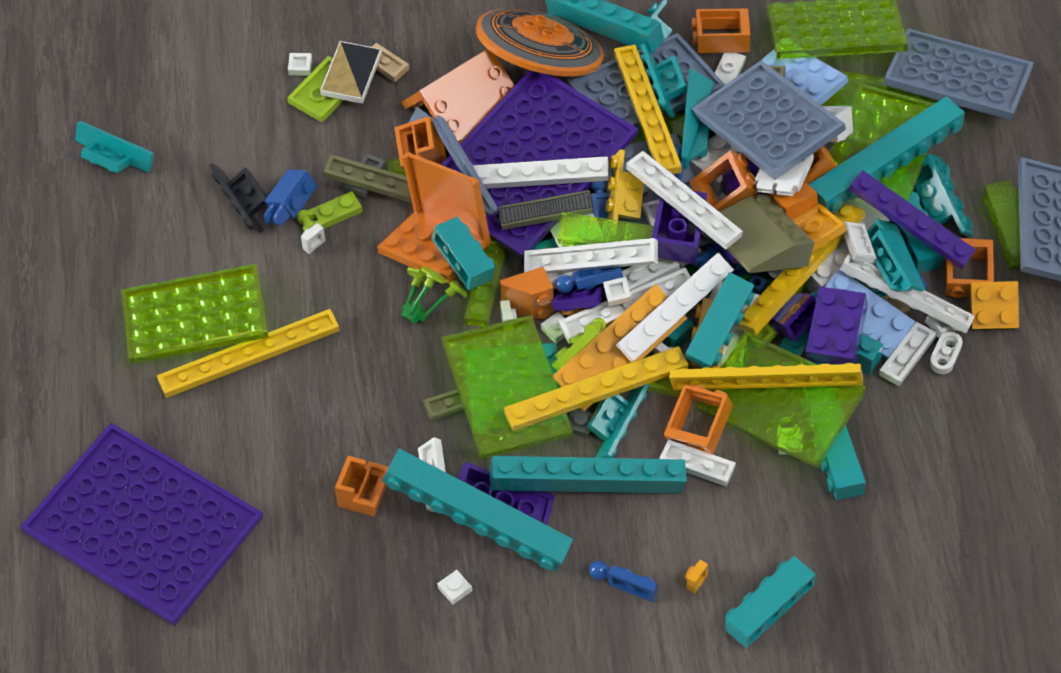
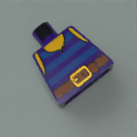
(794, 316)

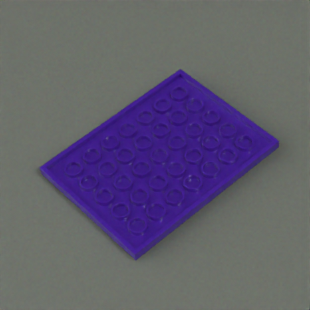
(541, 123)
(142, 523)

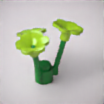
(412, 309)

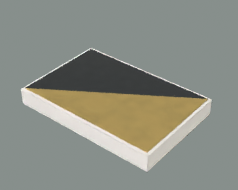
(351, 72)

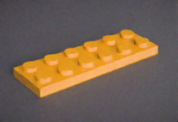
(602, 351)

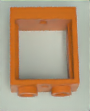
(721, 19)
(733, 160)
(960, 287)
(681, 410)

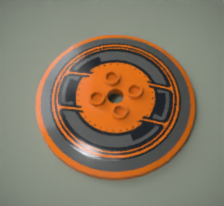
(539, 42)

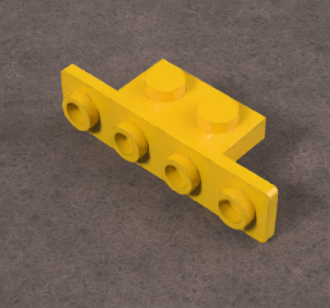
(625, 191)

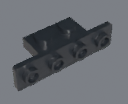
(245, 194)

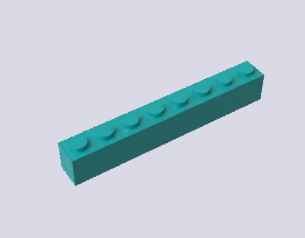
(890, 152)
(587, 474)
(477, 510)

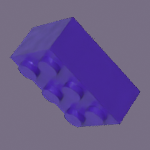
(676, 234)
(836, 326)

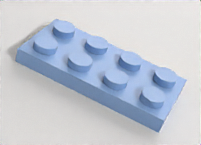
(810, 76)
(882, 319)

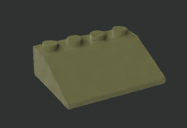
(768, 236)

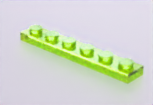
(483, 296)

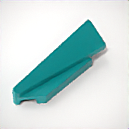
(695, 132)
(893, 257)

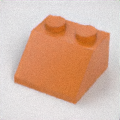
(529, 293)

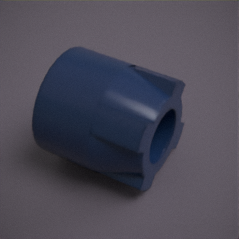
(759, 284)

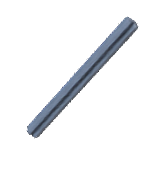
(462, 160)

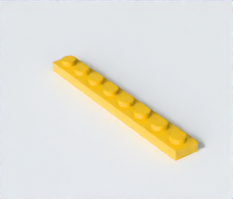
(647, 108)
(793, 278)
(247, 353)
(768, 377)
(594, 388)

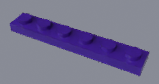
(911, 219)

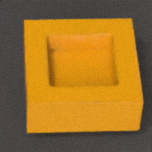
(696, 576)

